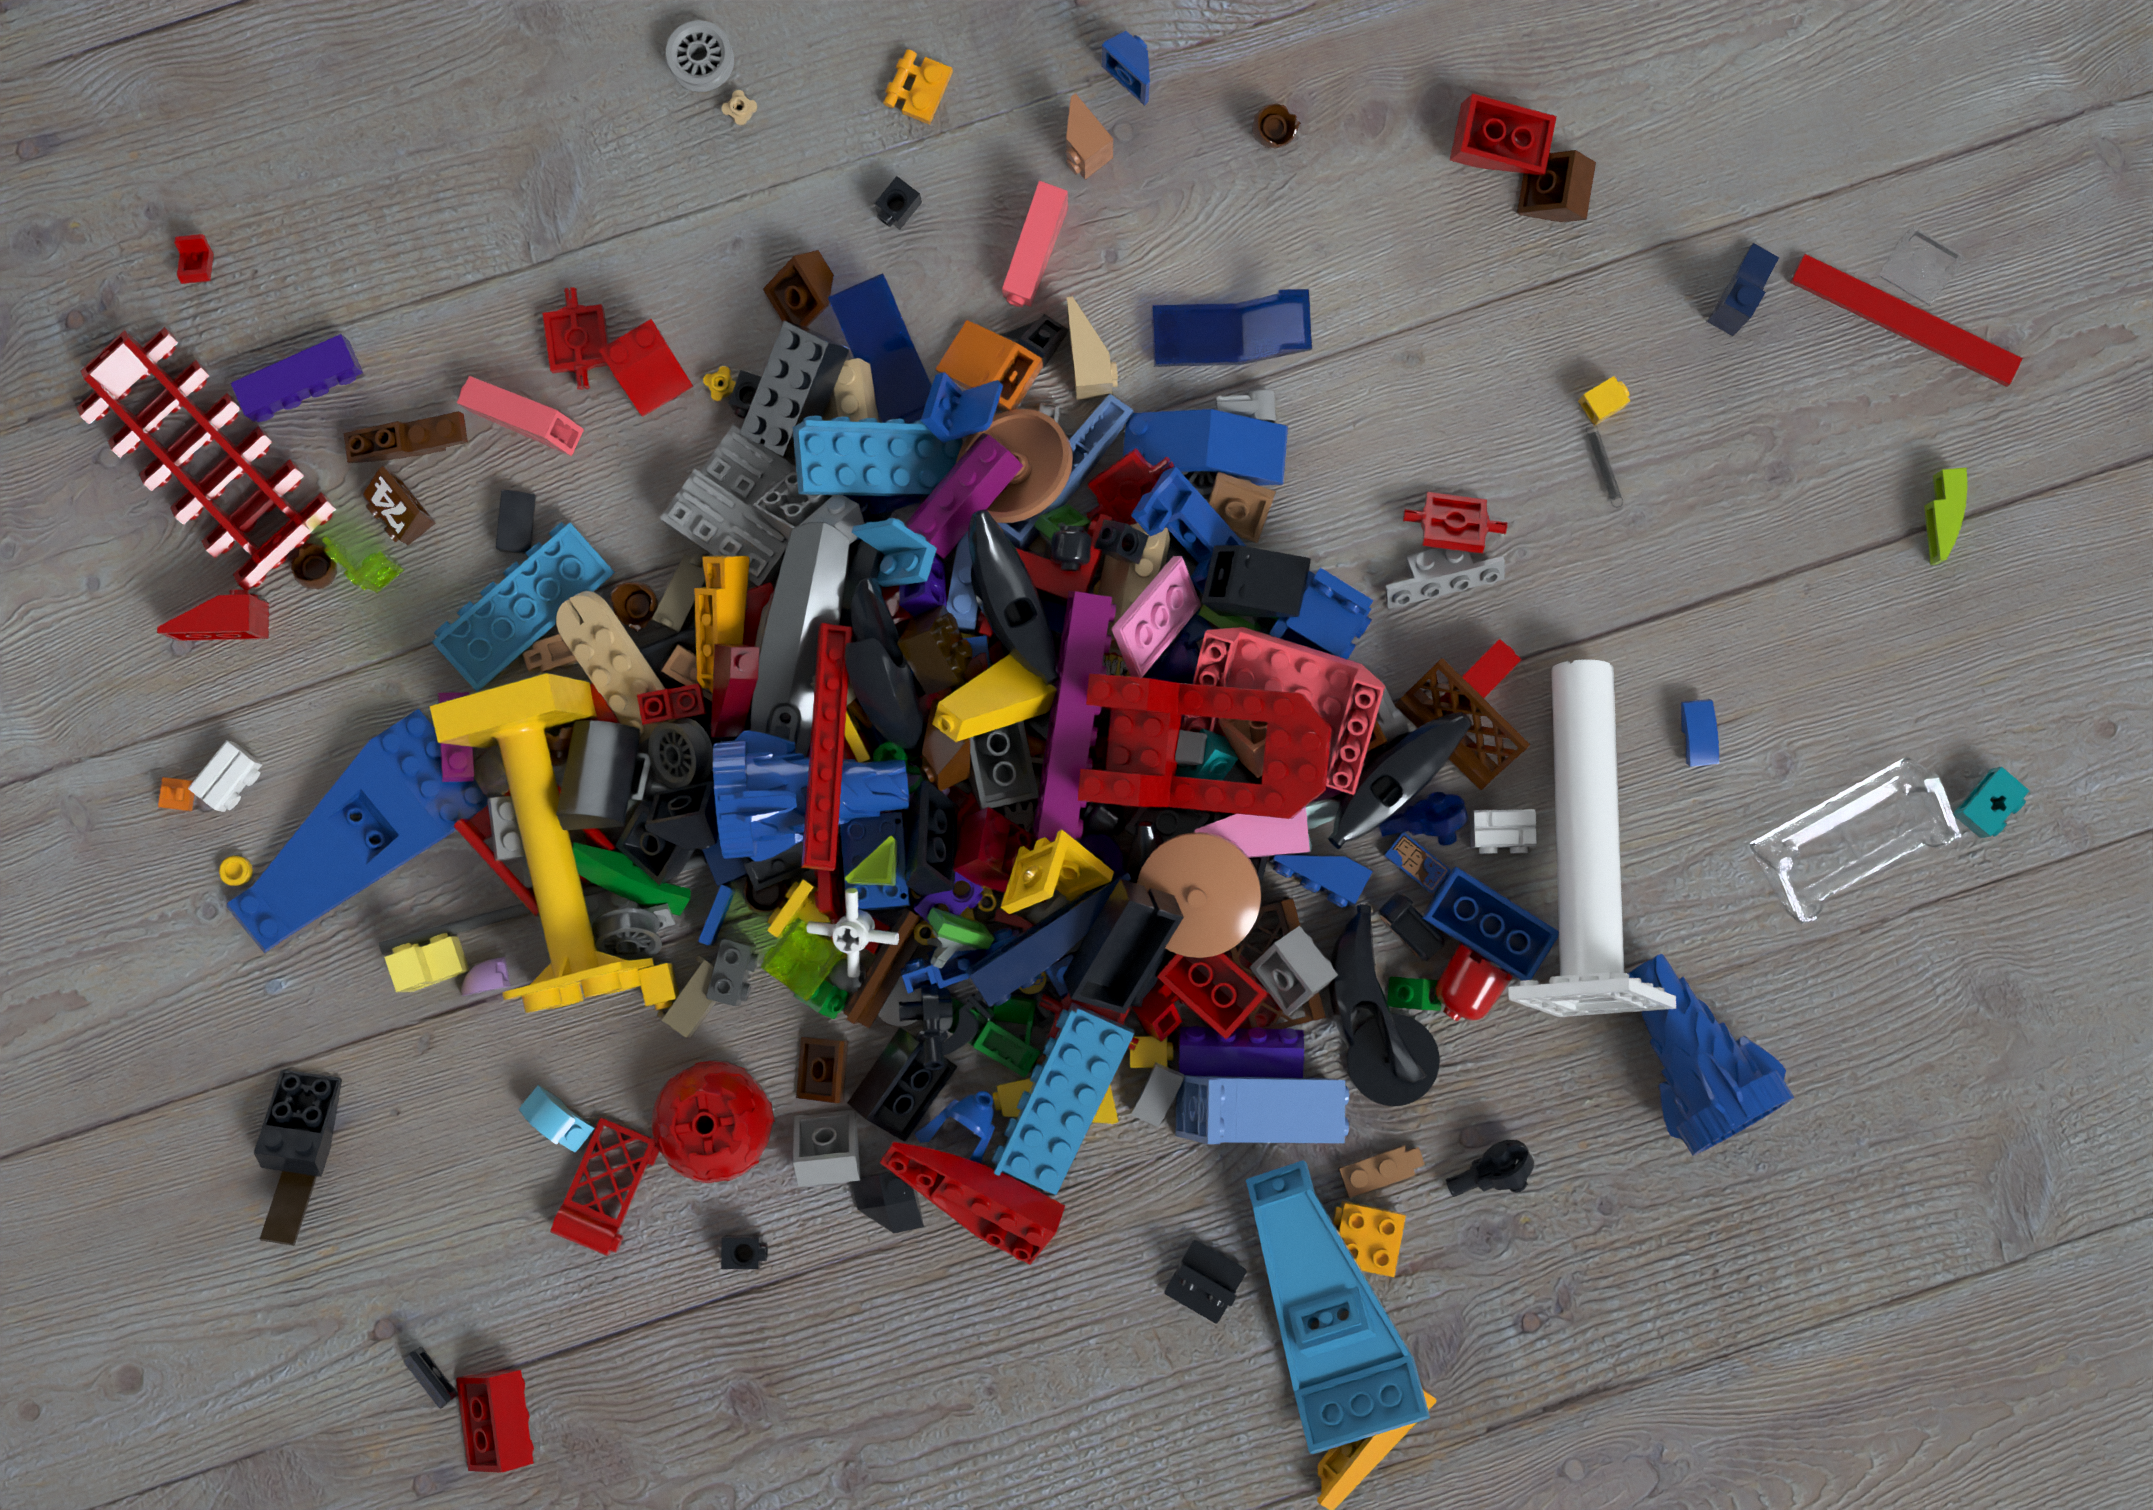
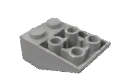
(787, 508)

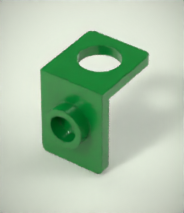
(1412, 993)
(1018, 1011)

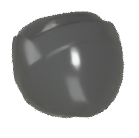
(841, 980)

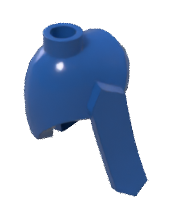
(973, 1112)

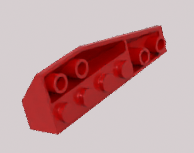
(985, 1204)

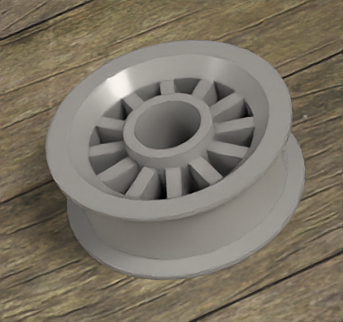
(705, 31)

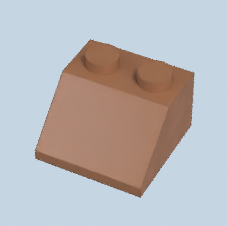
(1086, 140)

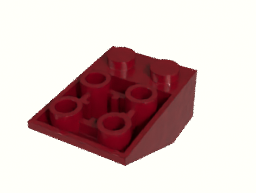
(990, 848)

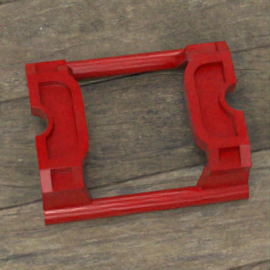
(479, 829)

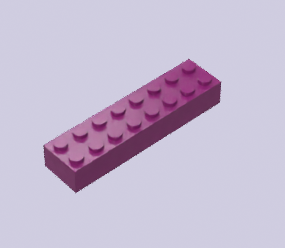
(1070, 719)

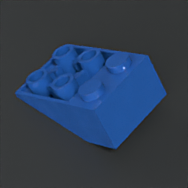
(1333, 875)

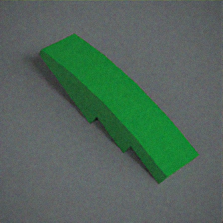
(618, 875)
(998, 1043)

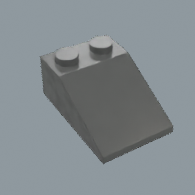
(1002, 767)

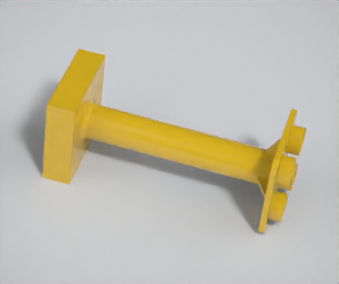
(517, 721)

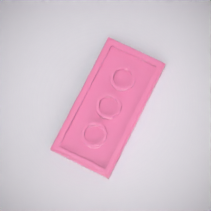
(1156, 617)

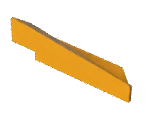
(719, 610)
(1350, 1463)

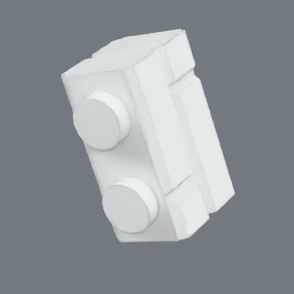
(226, 777)
(1503, 830)

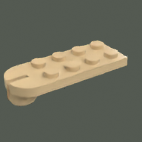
(608, 656)

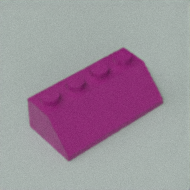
(965, 489)

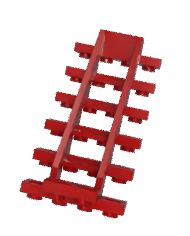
(113, 375)

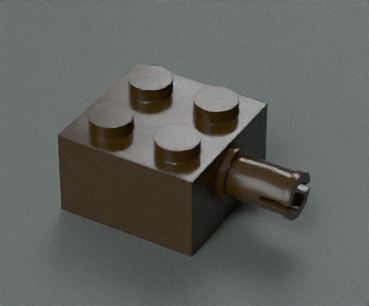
(936, 650)

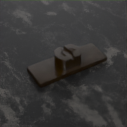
(288, 1208)

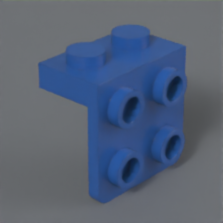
(959, 413)

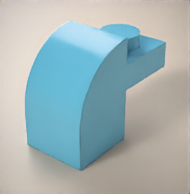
(555, 1120)

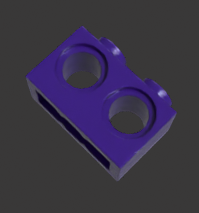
(925, 595)
(955, 902)

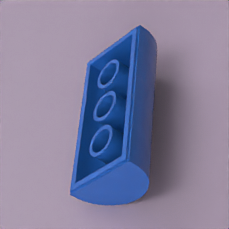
(1490, 924)

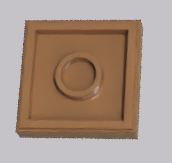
(1241, 505)

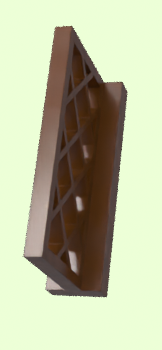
(1468, 756)
(1288, 922)
(885, 971)

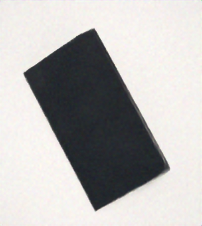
(515, 521)

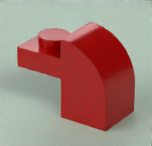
(1158, 1011)

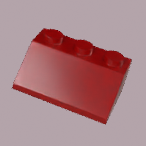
(1214, 989)
(495, 1421)

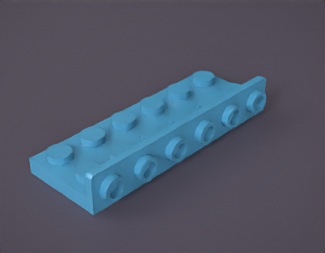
(870, 457)
(521, 605)
(1062, 1098)

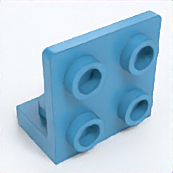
(905, 553)

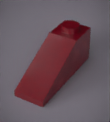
(733, 687)

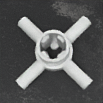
(853, 932)

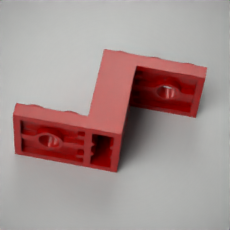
(1051, 581)

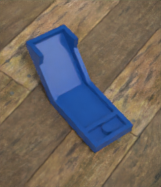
(1211, 443)

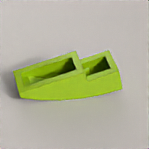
(1946, 512)

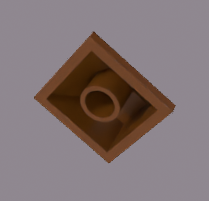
(801, 288)
(942, 758)

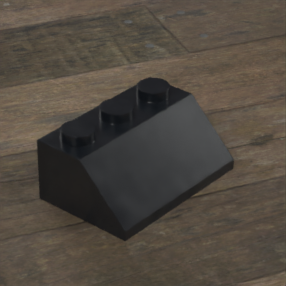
(931, 841)
(899, 1086)

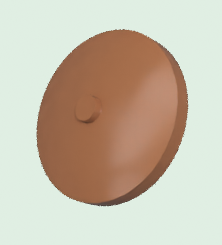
(1046, 461)
(1213, 888)

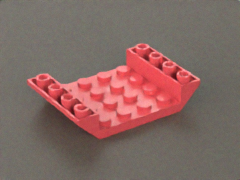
(1337, 688)

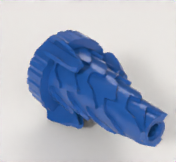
(764, 793)
(1711, 1079)

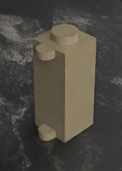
(678, 601)
(691, 1004)

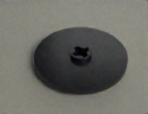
(1376, 1078)

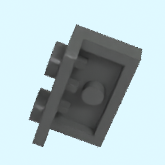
(732, 972)

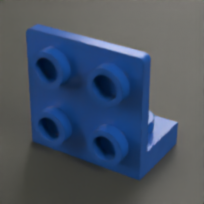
(1329, 612)

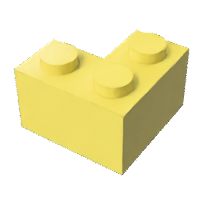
(421, 967)

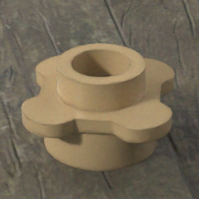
(743, 115)

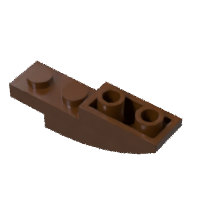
(405, 440)

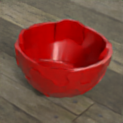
(739, 1114)

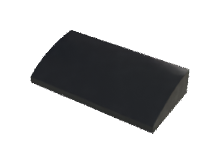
(598, 775)

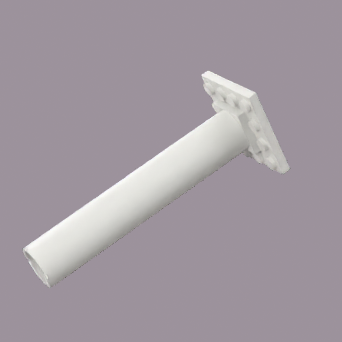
(1588, 856)

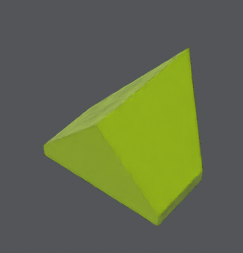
(878, 867)

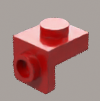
(194, 259)

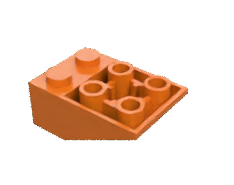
(984, 357)

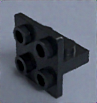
(1205, 1281)

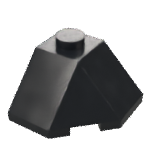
(888, 1201)

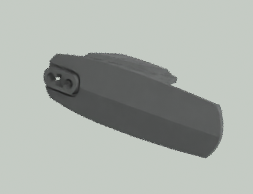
(787, 634)

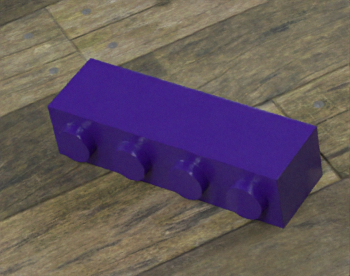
(297, 378)
(1243, 1054)

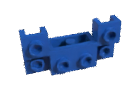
(1188, 517)
(923, 972)

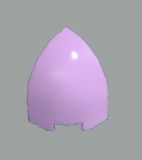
(486, 977)

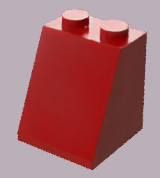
(646, 367)

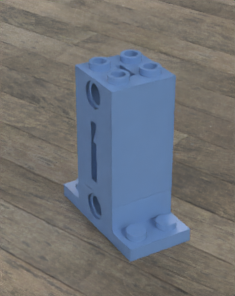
(1261, 1110)

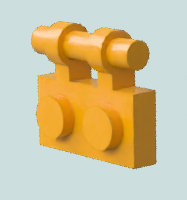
(927, 88)

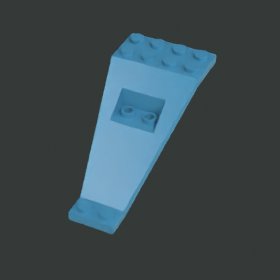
(1348, 1373)

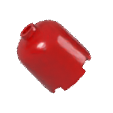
(1470, 985)

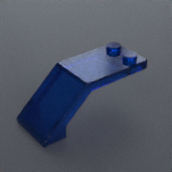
(1232, 331)
(880, 338)

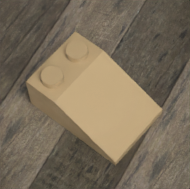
(1091, 360)

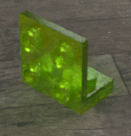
(376, 569)
(801, 959)

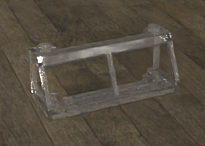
(1781, 845)

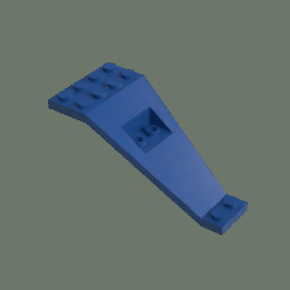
(329, 859)

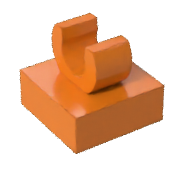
(175, 794)

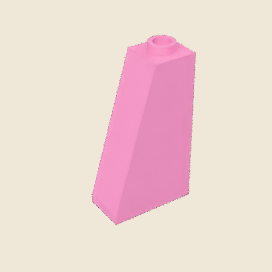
(1263, 835)

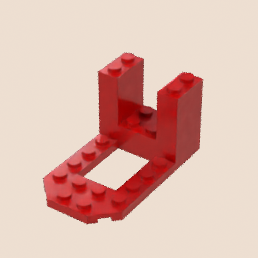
(1146, 735)

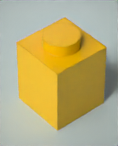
(1604, 400)
(659, 986)
(1150, 1051)

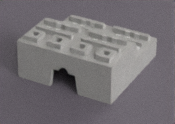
(718, 511)

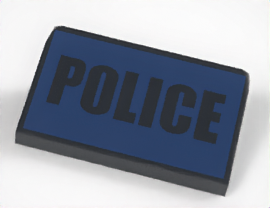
(430, 1377)

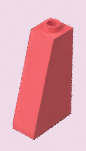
(1035, 244)
(520, 415)

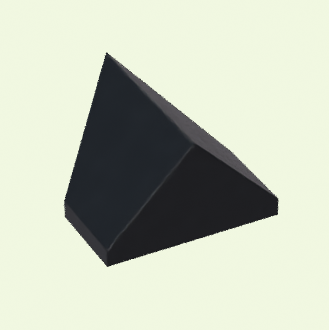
(1039, 337)

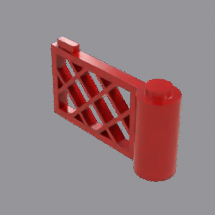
(589, 1226)

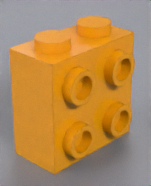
(1371, 1235)

